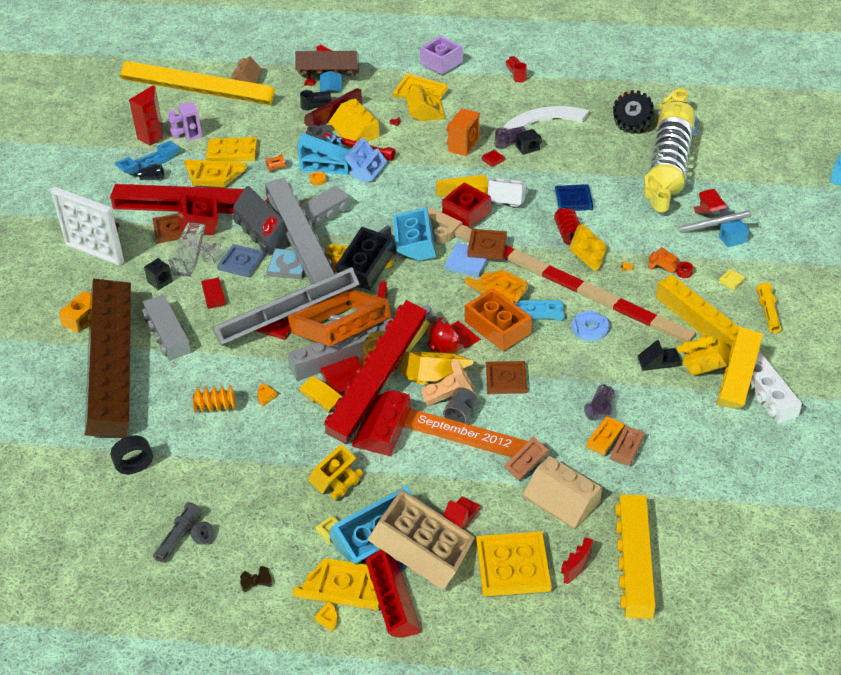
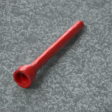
(388, 153)

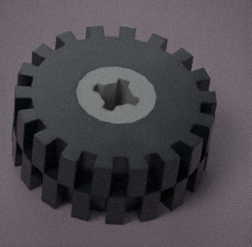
(633, 119)

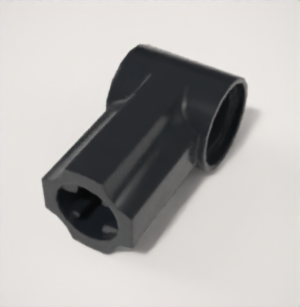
(309, 99)

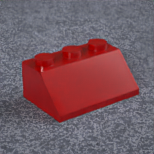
(147, 116)
(383, 423)

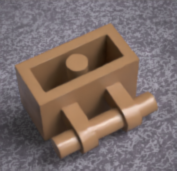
(247, 70)

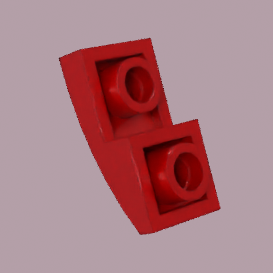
(577, 561)

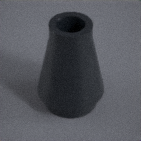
(152, 172)

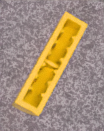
(739, 368)

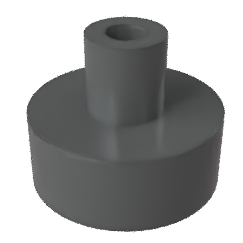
(202, 533)

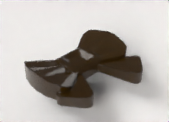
(263, 578)

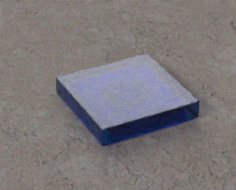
(574, 197)

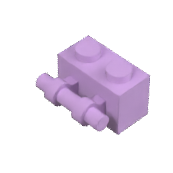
(189, 120)

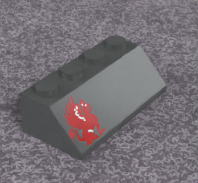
(260, 221)

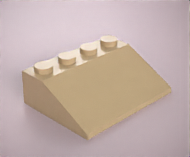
(421, 539)

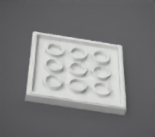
(88, 226)

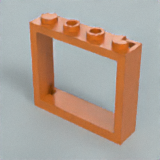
(371, 312)

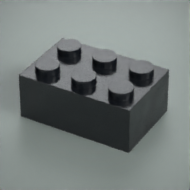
(367, 256)

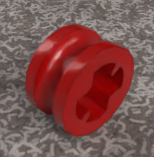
(688, 272)

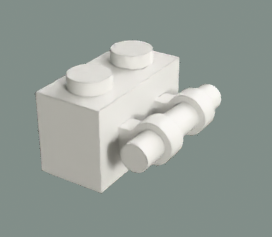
(507, 191)

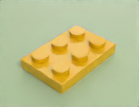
(232, 149)

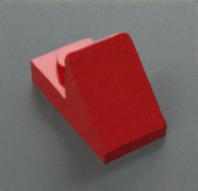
(709, 202)
(461, 511)

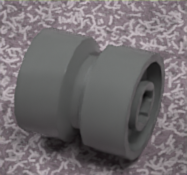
(460, 405)

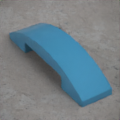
(164, 153)

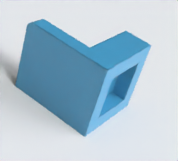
(330, 81)
(733, 233)

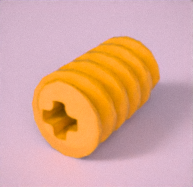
(214, 399)

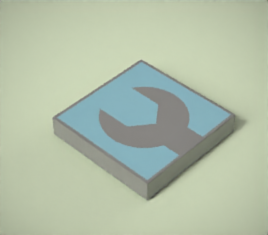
(285, 265)

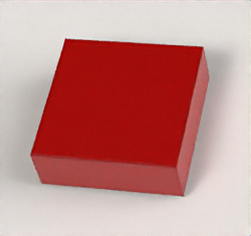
(493, 158)

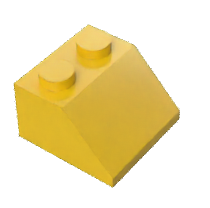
(424, 105)

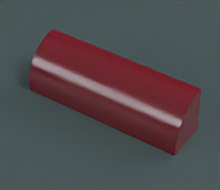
(324, 113)

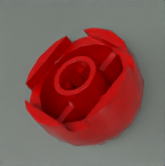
(442, 337)

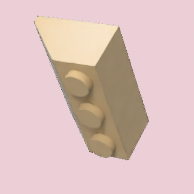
(562, 492)

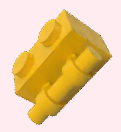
(704, 354)
(331, 469)

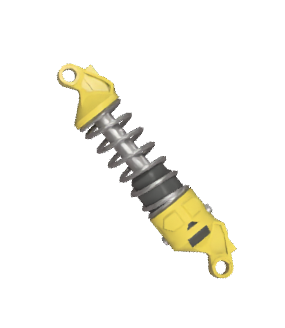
(672, 137)

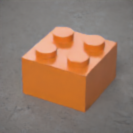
(463, 132)

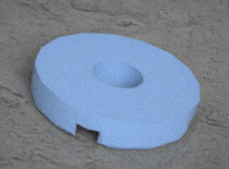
(586, 333)

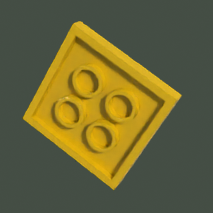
(513, 564)

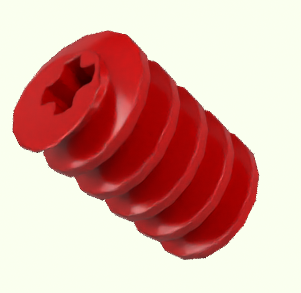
(567, 223)

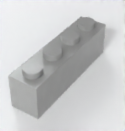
(326, 206)
(165, 327)

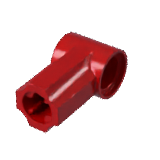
(517, 68)

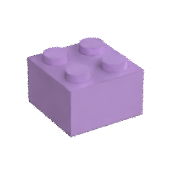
(441, 55)

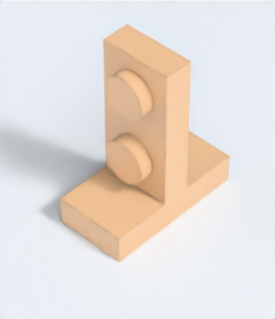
(446, 386)

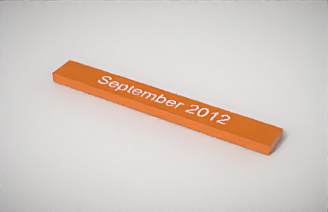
(464, 433)

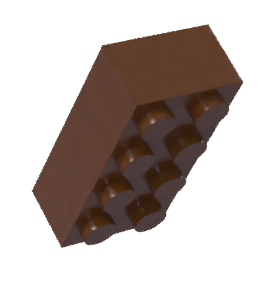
(323, 61)

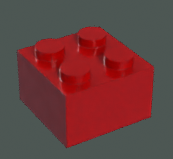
(467, 205)
(198, 209)

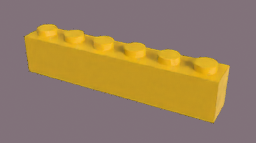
(695, 310)
(635, 557)

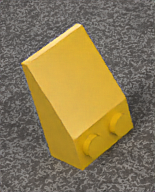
(429, 365)

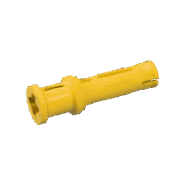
(767, 301)

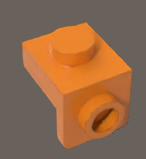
(664, 259)

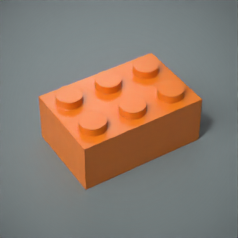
(498, 319)

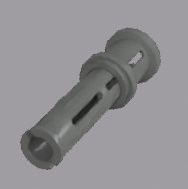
(182, 525)

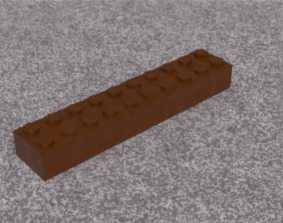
(108, 359)

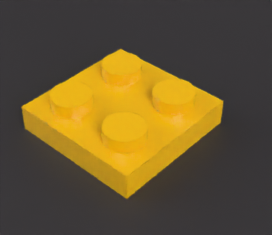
(588, 247)

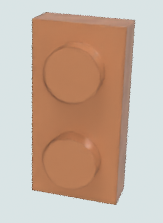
(627, 445)
(526, 458)

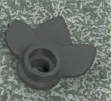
(319, 131)

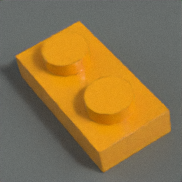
(605, 435)

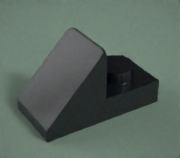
(657, 358)

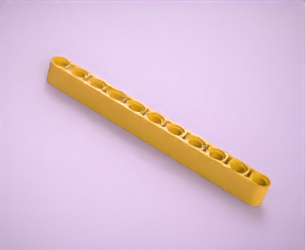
(197, 83)

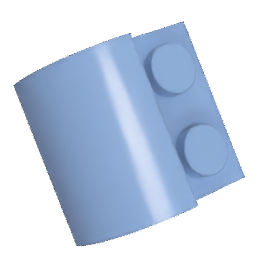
(365, 161)

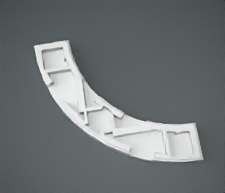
(546, 114)

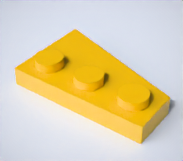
(410, 81)

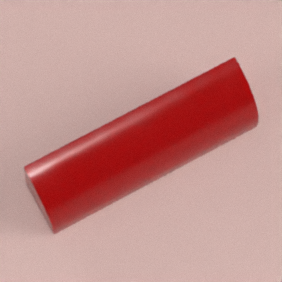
(392, 595)

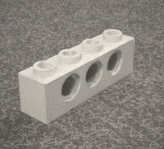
(773, 392)

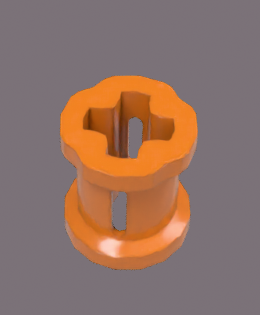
(275, 163)

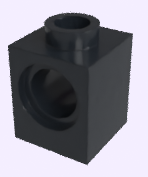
(528, 141)
(158, 274)

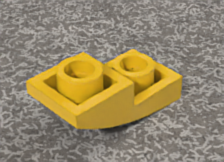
(320, 393)

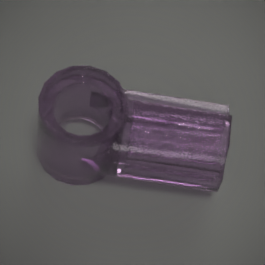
(506, 136)
(600, 404)

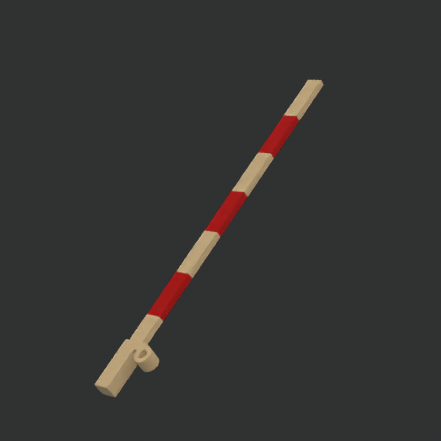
(449, 227)

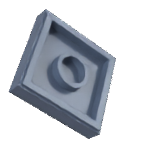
(241, 260)

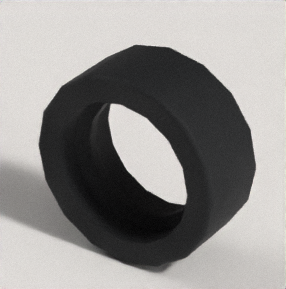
(135, 464)

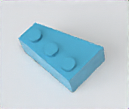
(321, 156)

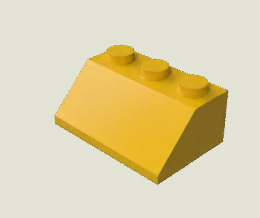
(354, 122)

